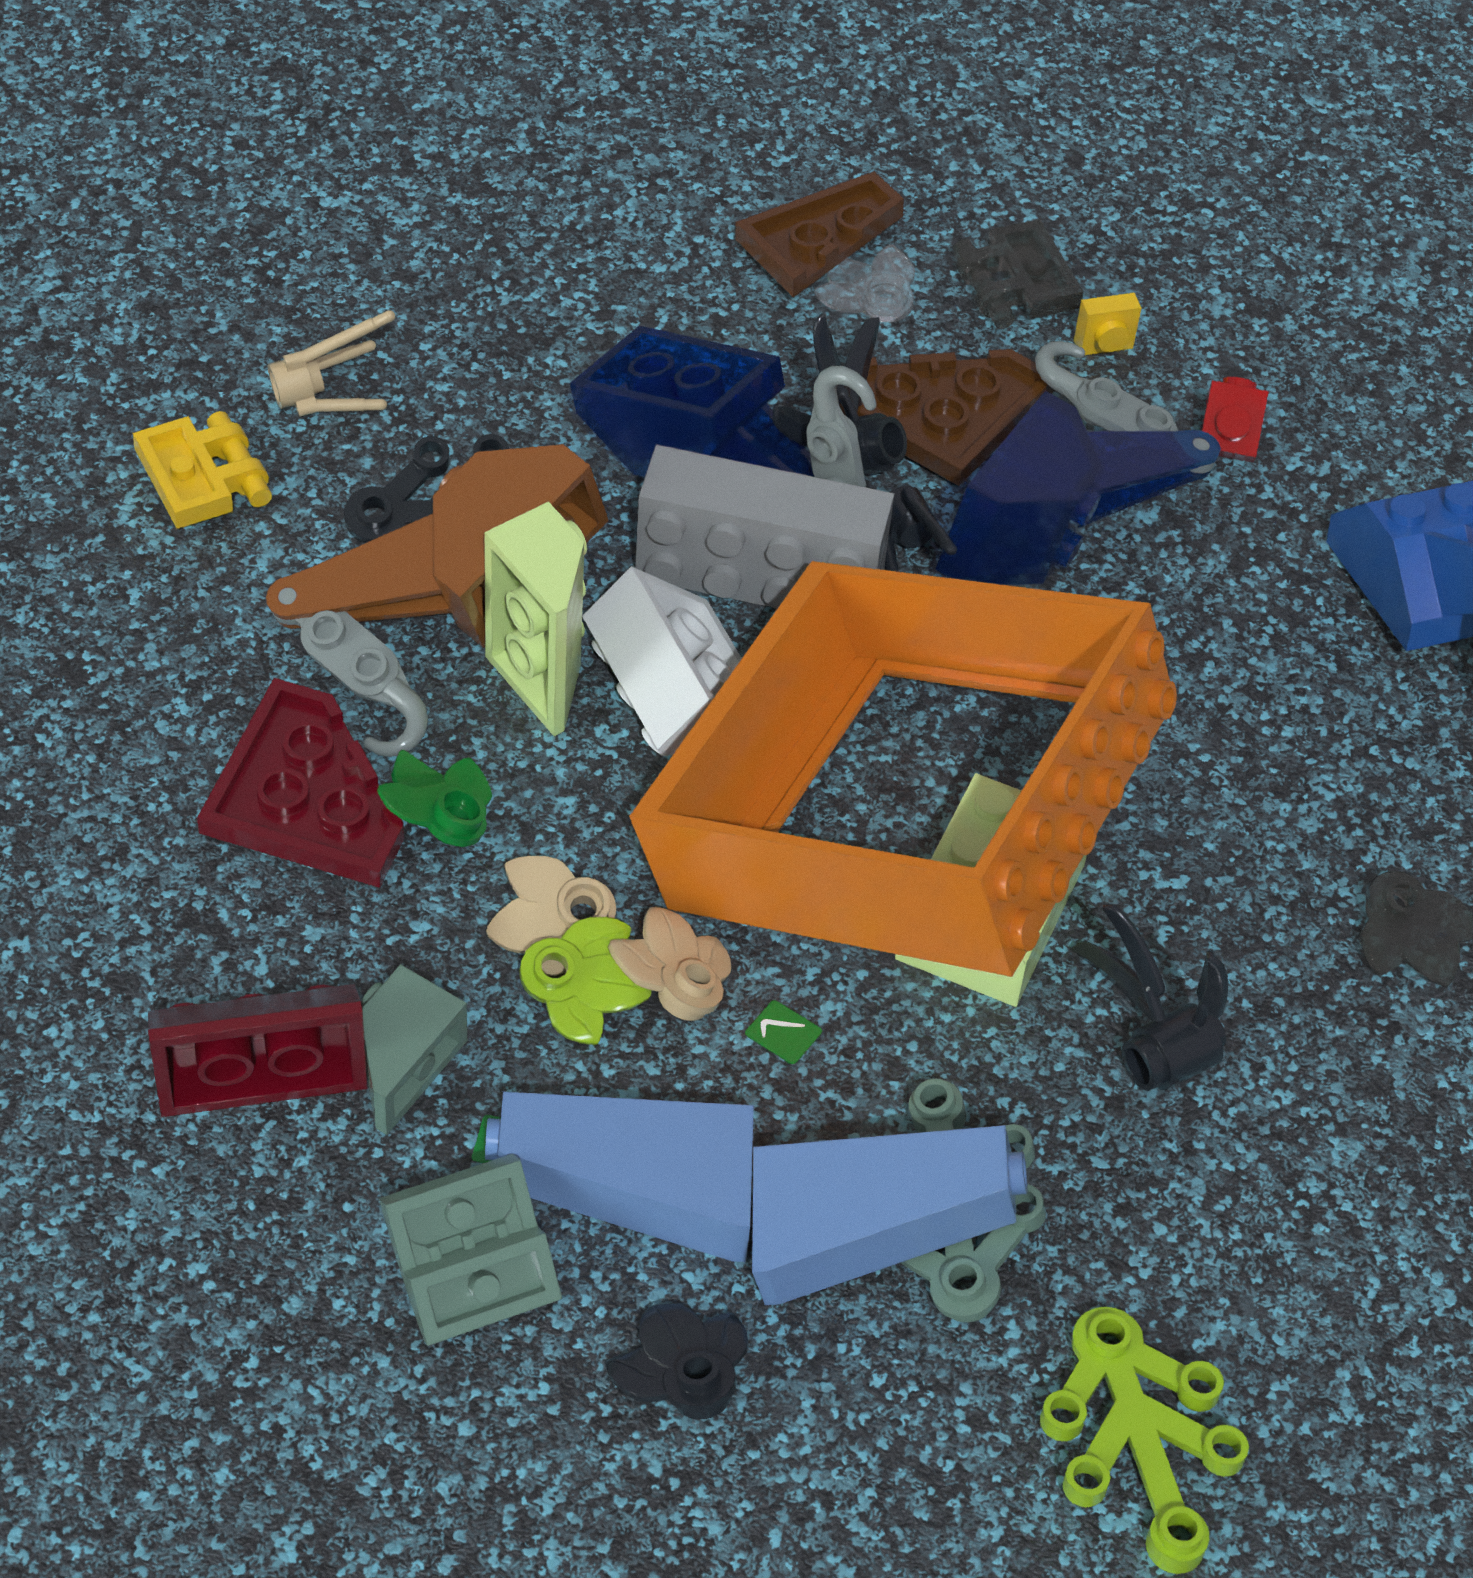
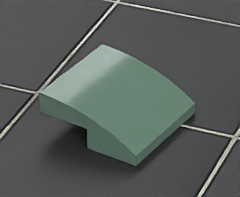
(470, 1249)

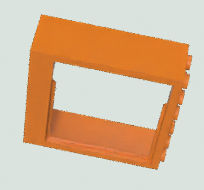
(797, 689)

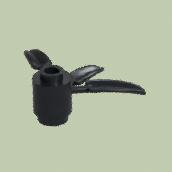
(879, 437)
(1174, 1043)

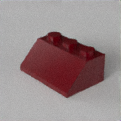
(258, 1049)

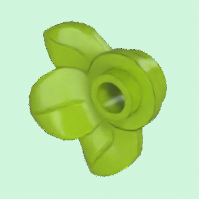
(591, 980)

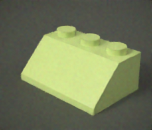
(536, 609)

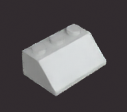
(663, 652)

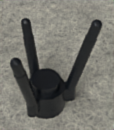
(913, 525)

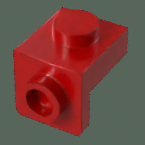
(1235, 416)

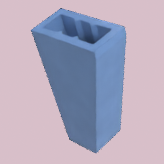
(637, 1163)
(874, 1202)

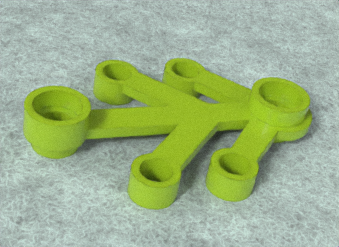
(1142, 1424)

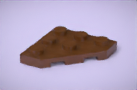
(955, 407)

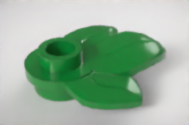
(446, 804)

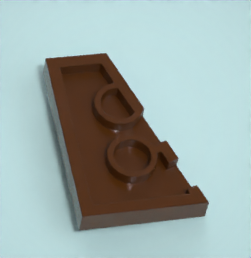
(820, 230)

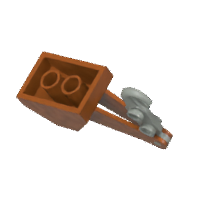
(427, 571)

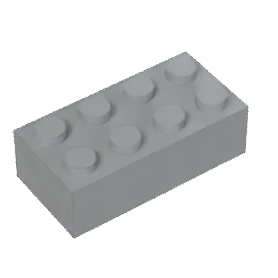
(751, 526)

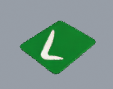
(783, 1032)

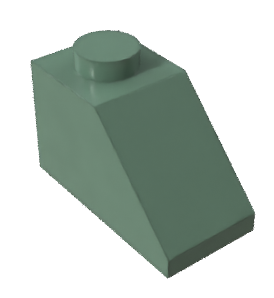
(408, 1041)

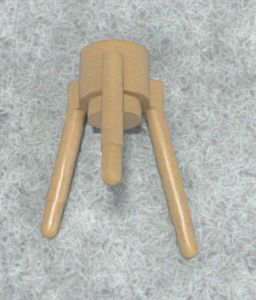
(300, 377)

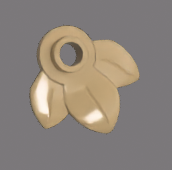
(544, 905)
(675, 963)

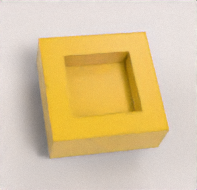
(1107, 323)

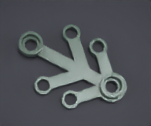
(960, 1258)

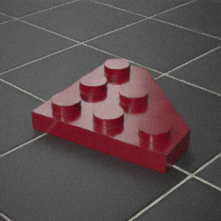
(304, 790)

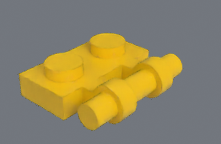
(186, 476)

